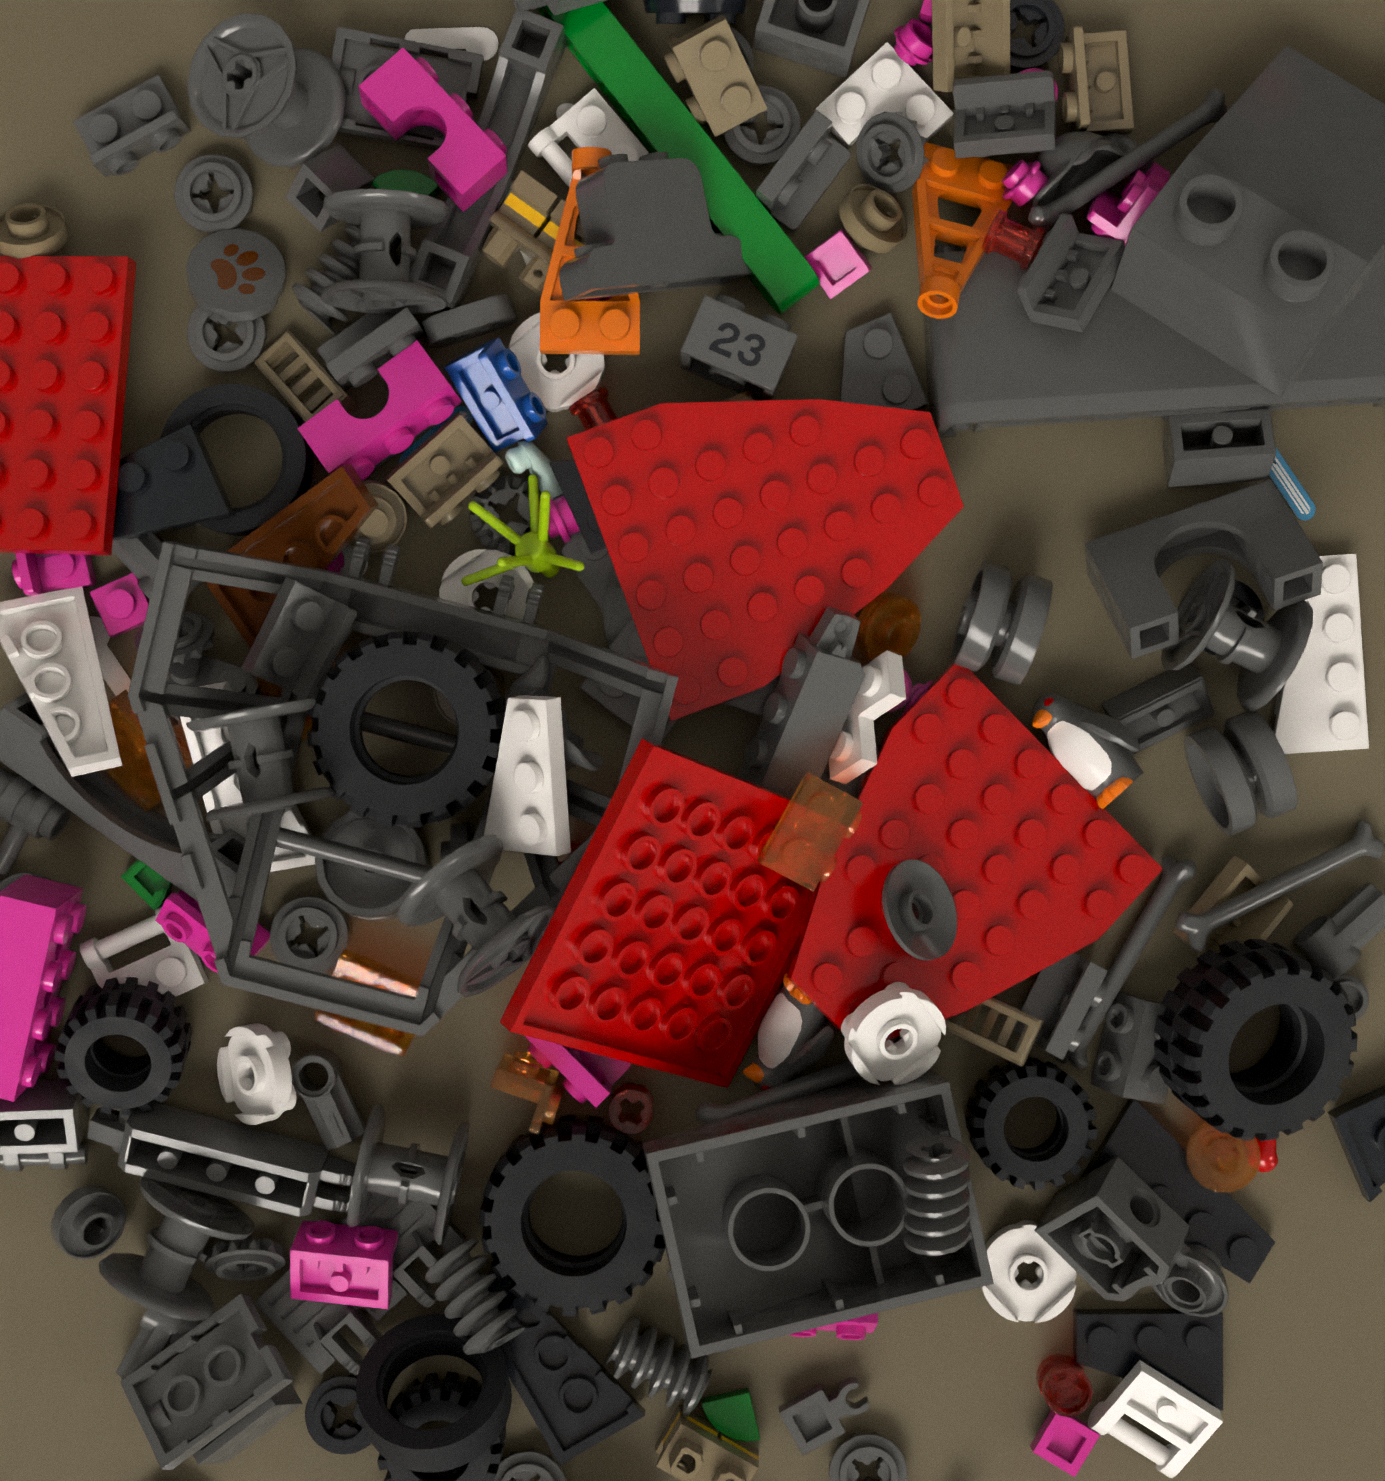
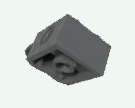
(1130, 1239)

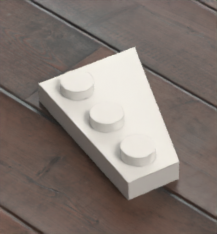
(530, 779)

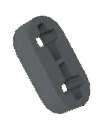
(469, 321)

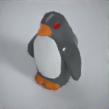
(1088, 745)
(788, 1038)

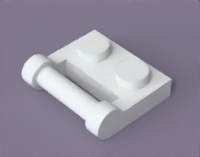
(587, 124)
(173, 967)
(1162, 1408)

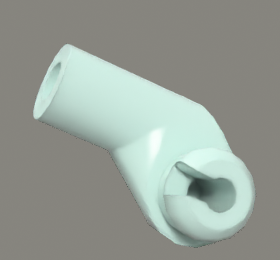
(530, 457)

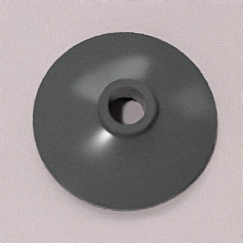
(919, 909)

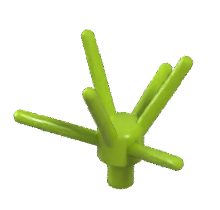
(532, 548)

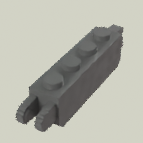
(807, 706)
(225, 1159)

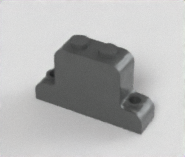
(647, 231)

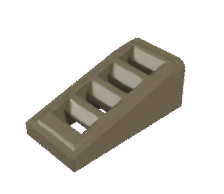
(332, 390)
(999, 1048)

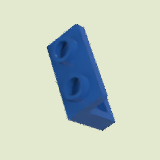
(497, 394)

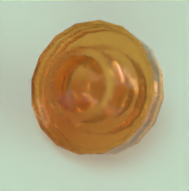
(888, 624)
(1221, 1160)

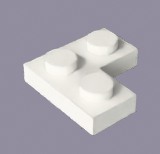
(880, 87)
(879, 692)

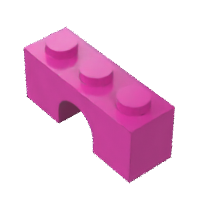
(407, 96)
(416, 400)

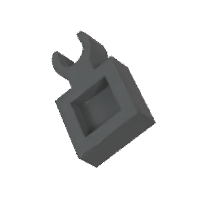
(816, 1417)

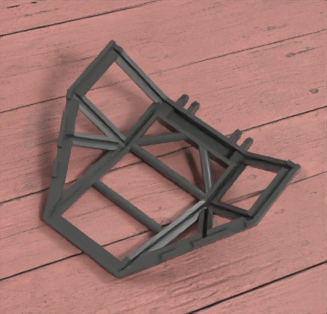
(381, 609)

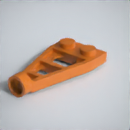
(963, 181)
(584, 326)

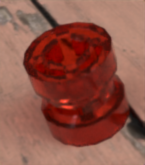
(1069, 1394)

